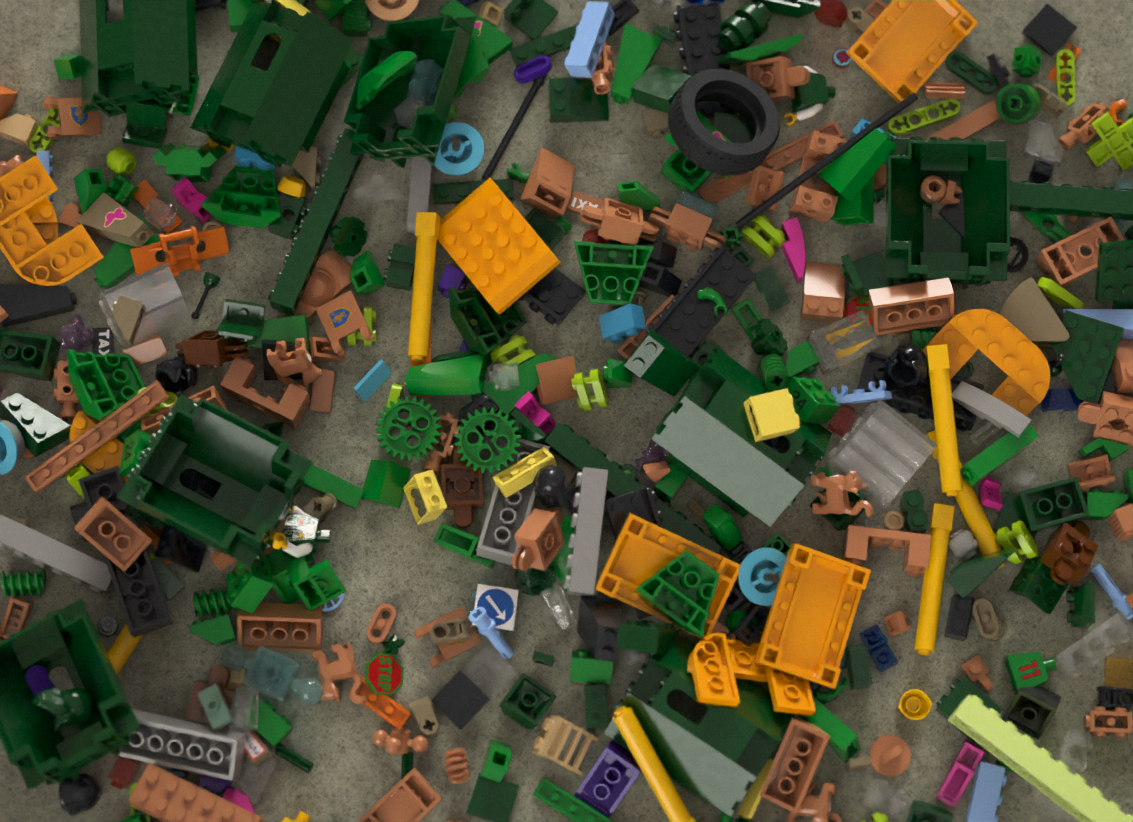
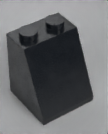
(599, 626)

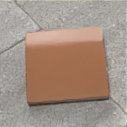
(556, 380)

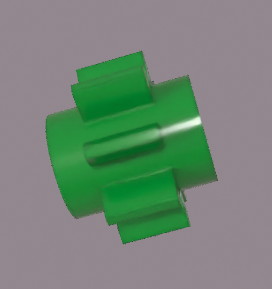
(732, 242)

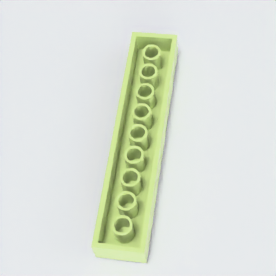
(1034, 763)

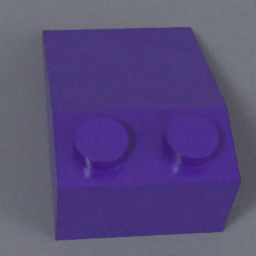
(609, 779)

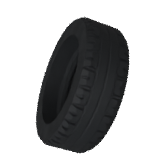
(742, 96)

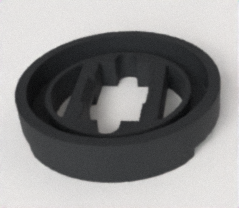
(1022, 248)

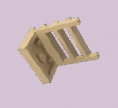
(552, 740)

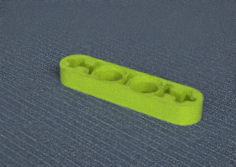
(922, 114)

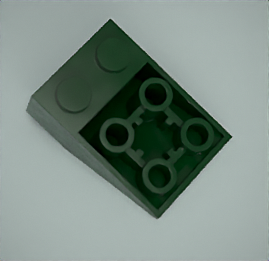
(646, 636)

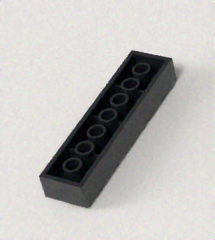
(139, 585)

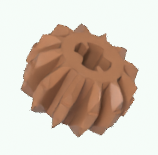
(457, 765)

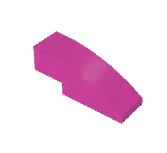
(794, 247)
(960, 773)

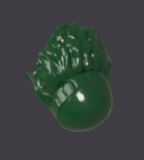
(68, 706)

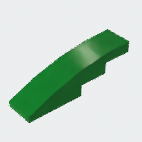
(325, 483)

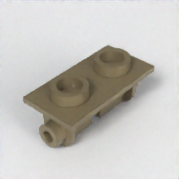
(1052, 105)

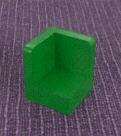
(68, 66)

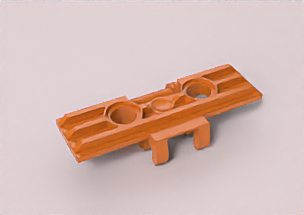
(181, 256)

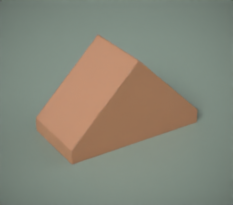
(322, 350)

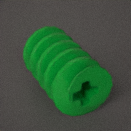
(773, 372)
(23, 583)
(212, 602)

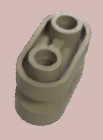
(988, 619)

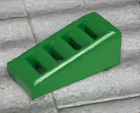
(751, 309)

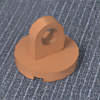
(890, 755)

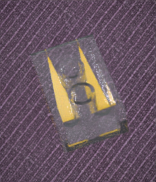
(843, 341)

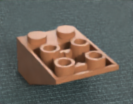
(549, 184)

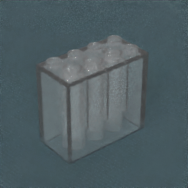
(162, 300)
(882, 452)

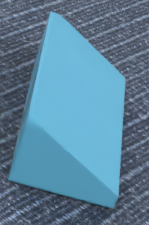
(372, 380)

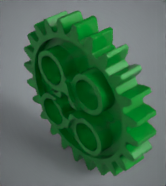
(417, 413)
(502, 430)

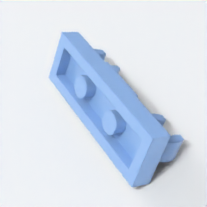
(860, 395)

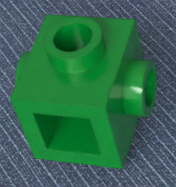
(1026, 61)

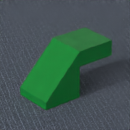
(1111, 448)

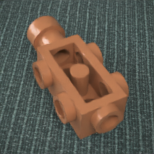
(604, 71)
(1084, 130)
(69, 399)
(446, 440)
(1107, 721)

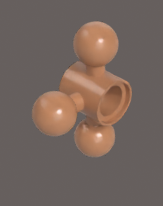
(399, 741)

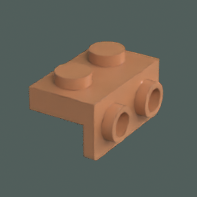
(764, 185)
(1091, 471)

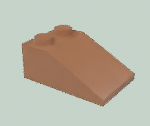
(823, 293)
(1123, 367)
(112, 534)

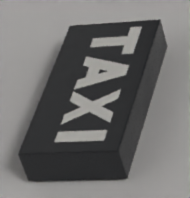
(103, 341)

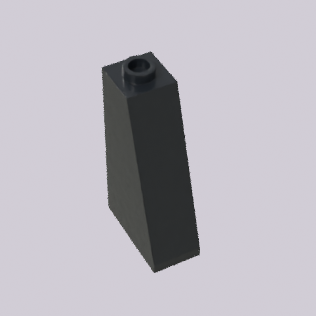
(34, 302)

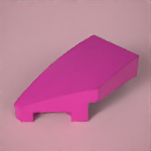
(990, 493)

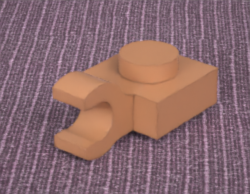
(976, 671)

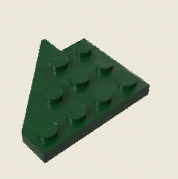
(1115, 273)
(1088, 354)

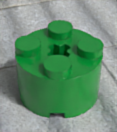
(1029, 104)

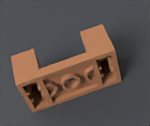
(810, 199)
(1064, 261)
(238, 385)
(915, 547)

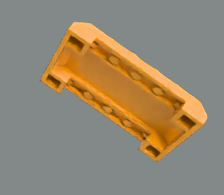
(910, 43)
(495, 246)
(645, 550)
(812, 615)

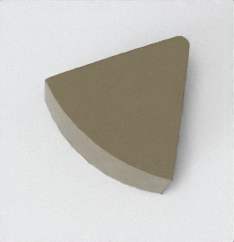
(1033, 315)

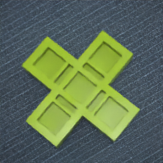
(1114, 142)

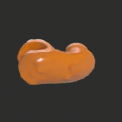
(1115, 108)

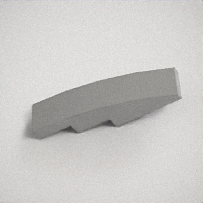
(990, 408)

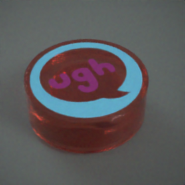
(841, 59)

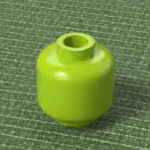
(121, 161)

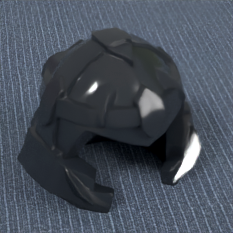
(907, 364)
(170, 373)
(478, 402)
(551, 488)
(79, 794)

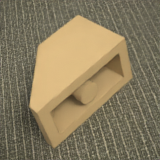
(18, 128)

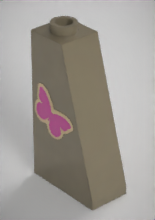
(114, 222)

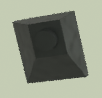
(1032, 709)

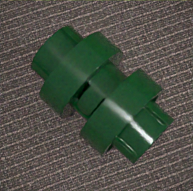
(744, 26)

